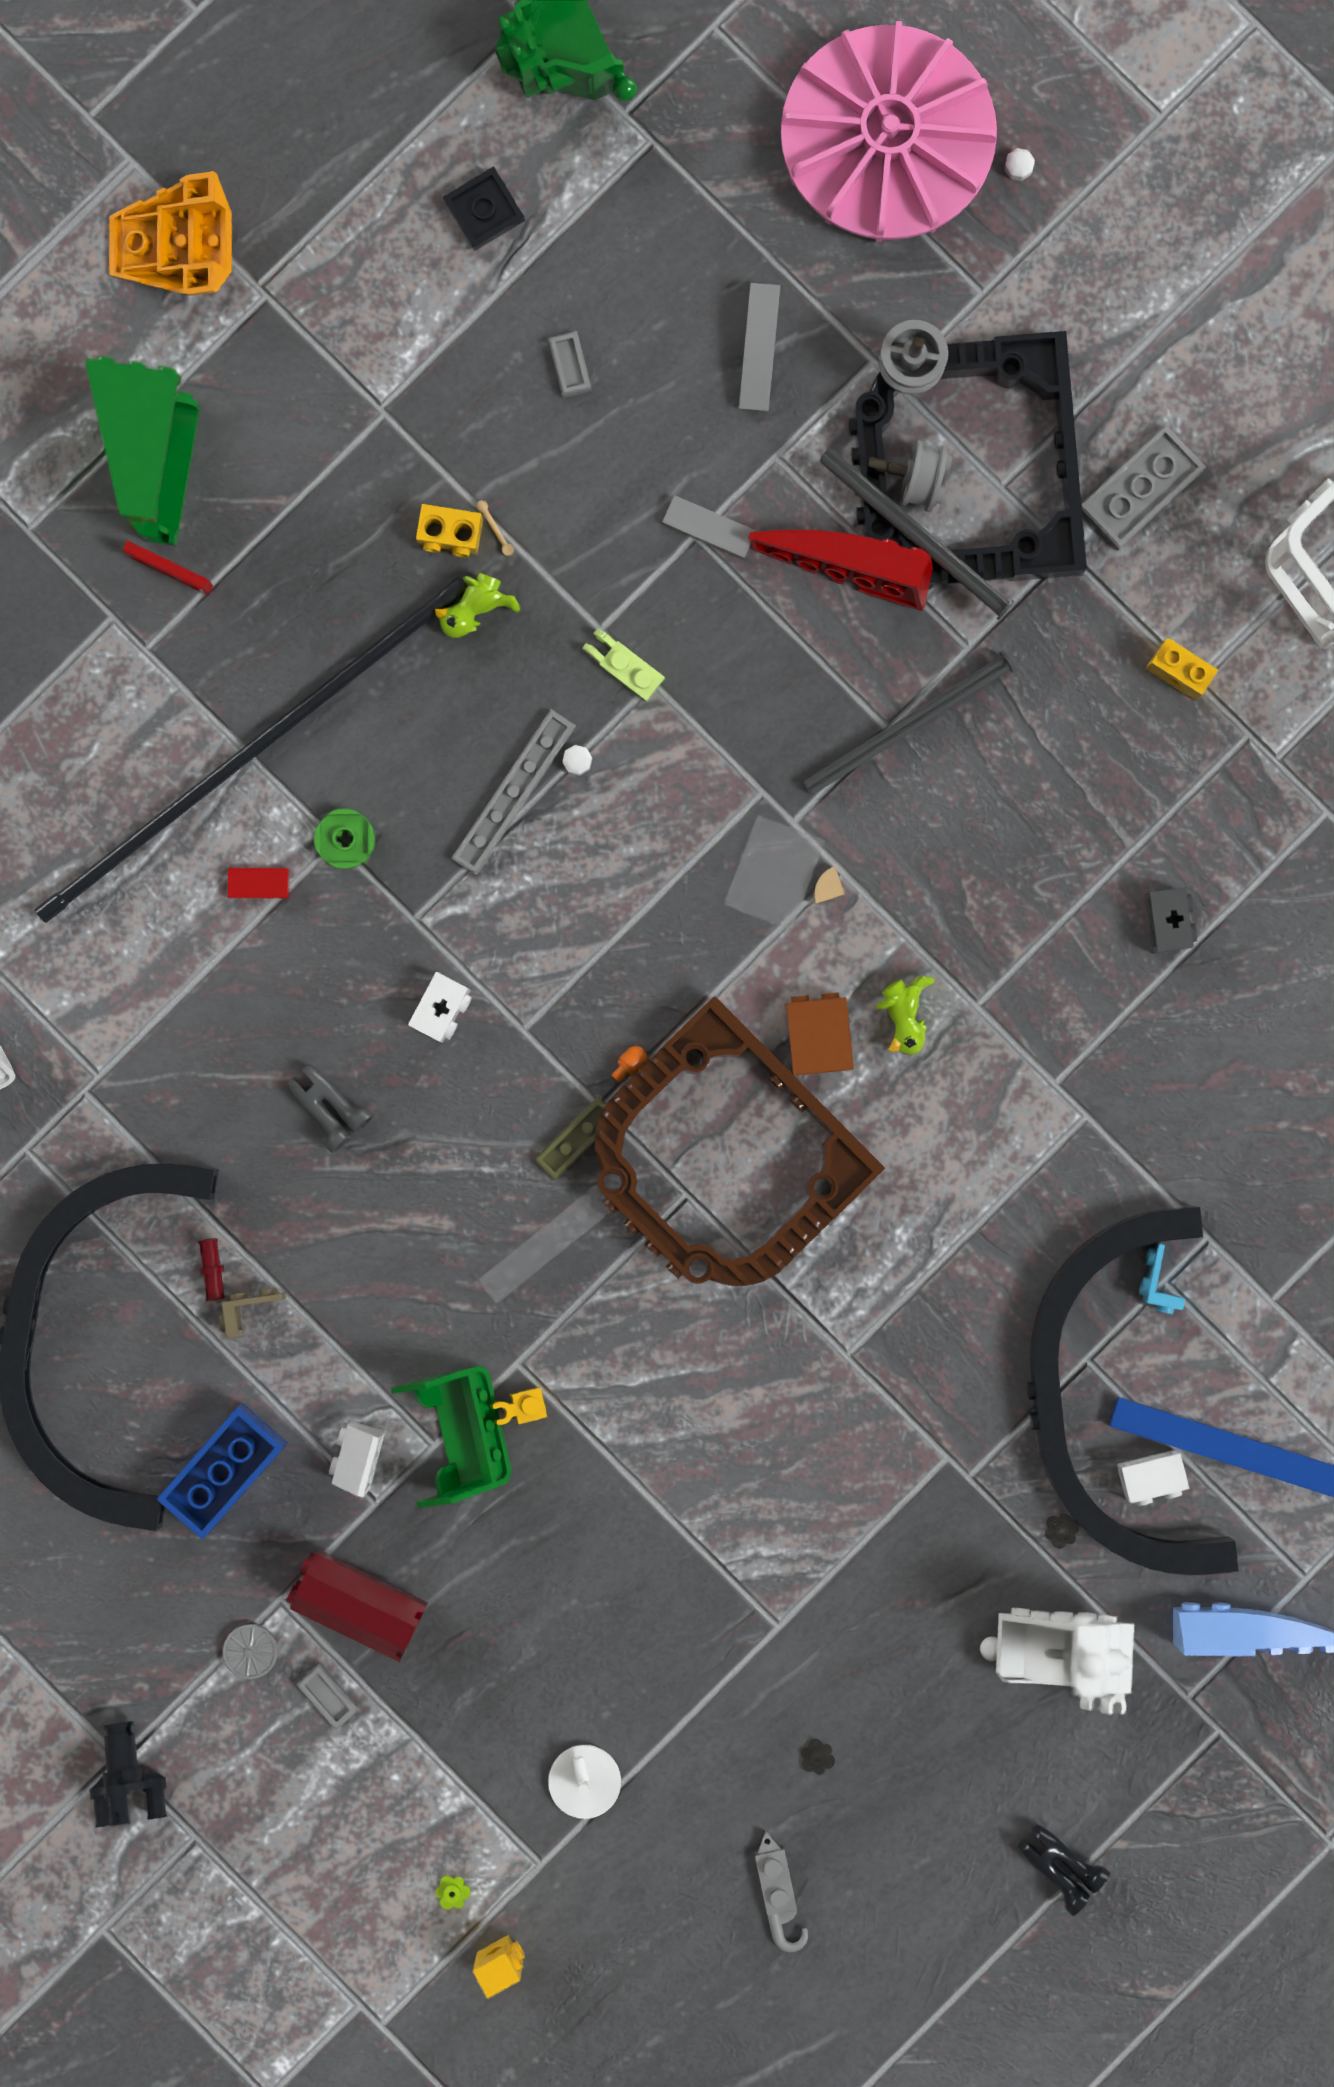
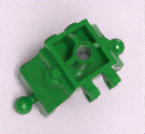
(560, 49)

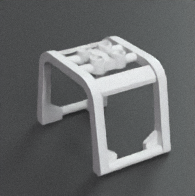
(1289, 546)

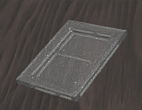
(774, 872)

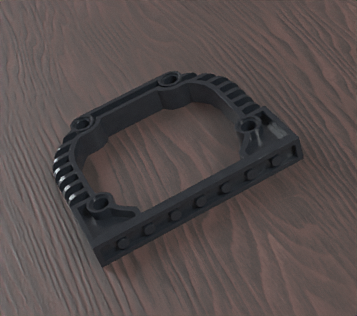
(1044, 369)

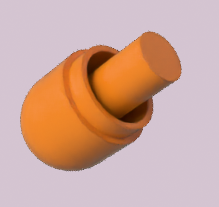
(630, 1063)

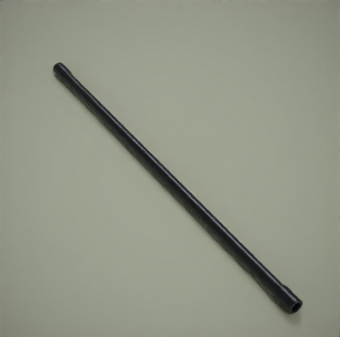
(60, 900)

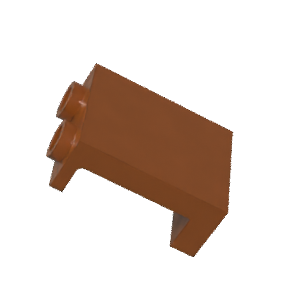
(819, 1034)

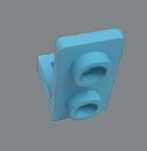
(1164, 1302)

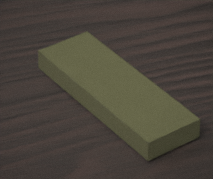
(571, 1141)

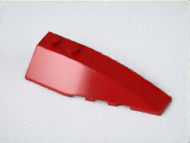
(875, 565)

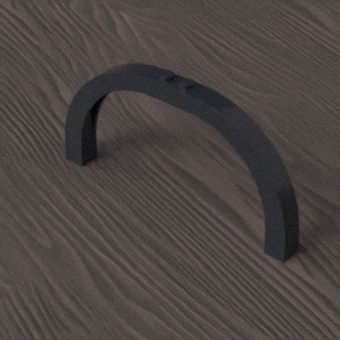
(17, 1339)
(1158, 1554)

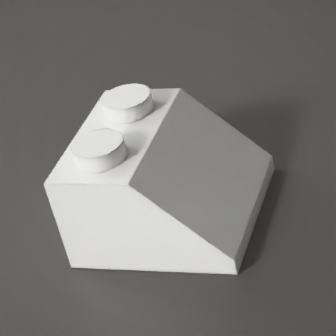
(357, 1458)

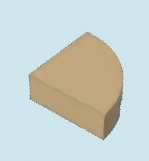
(828, 886)

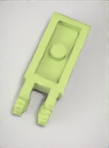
(626, 666)

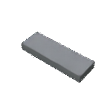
(708, 527)

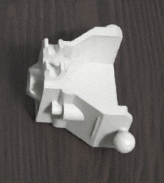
(1066, 1651)

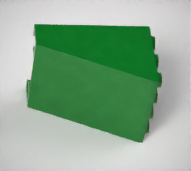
(146, 441)

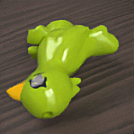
(478, 598)
(902, 1007)

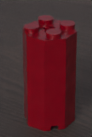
(356, 1604)

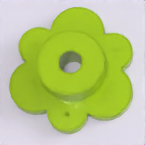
(455, 1885)

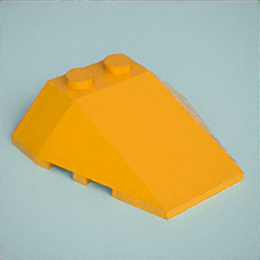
(175, 238)

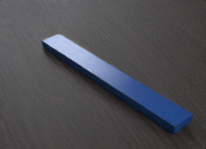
(1223, 1446)

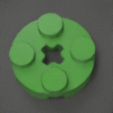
(333, 852)

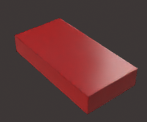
(258, 883)

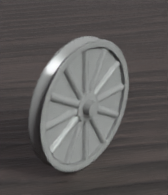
(250, 1651)

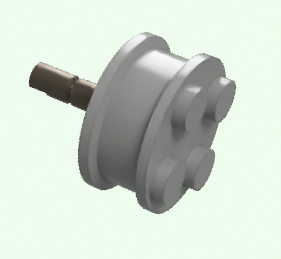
(913, 357)
(920, 476)

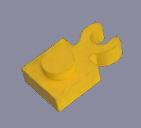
(524, 1406)

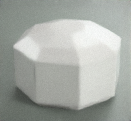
(1019, 164)
(577, 760)

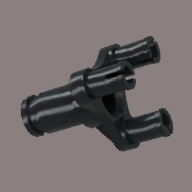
(122, 1777)

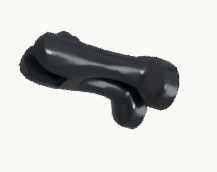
(1090, 1875)

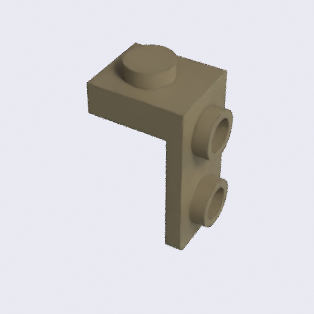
(231, 1321)

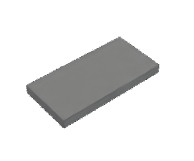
(1142, 487)

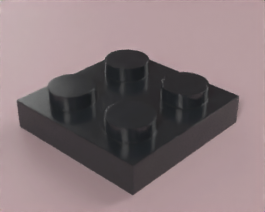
(484, 208)

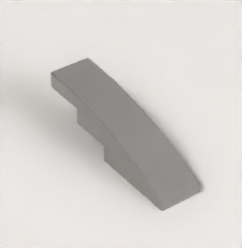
(759, 346)

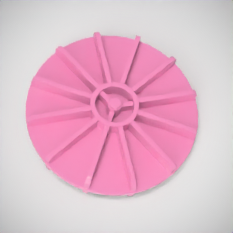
(888, 132)

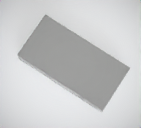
(570, 364)
(327, 1696)

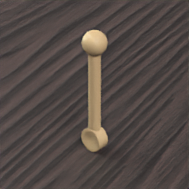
(507, 549)

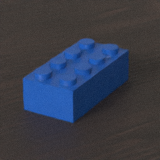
(222, 1471)

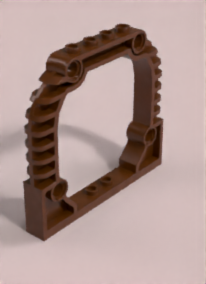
(845, 1161)

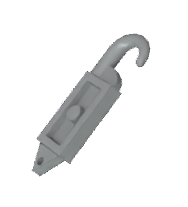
(777, 1892)

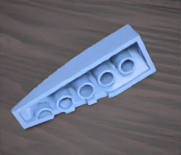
(1240, 1631)

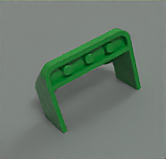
(470, 1436)

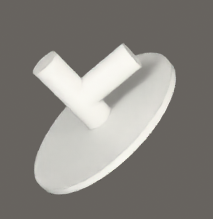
(584, 1781)

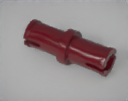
(211, 1269)

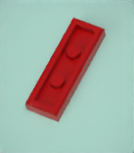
(167, 568)

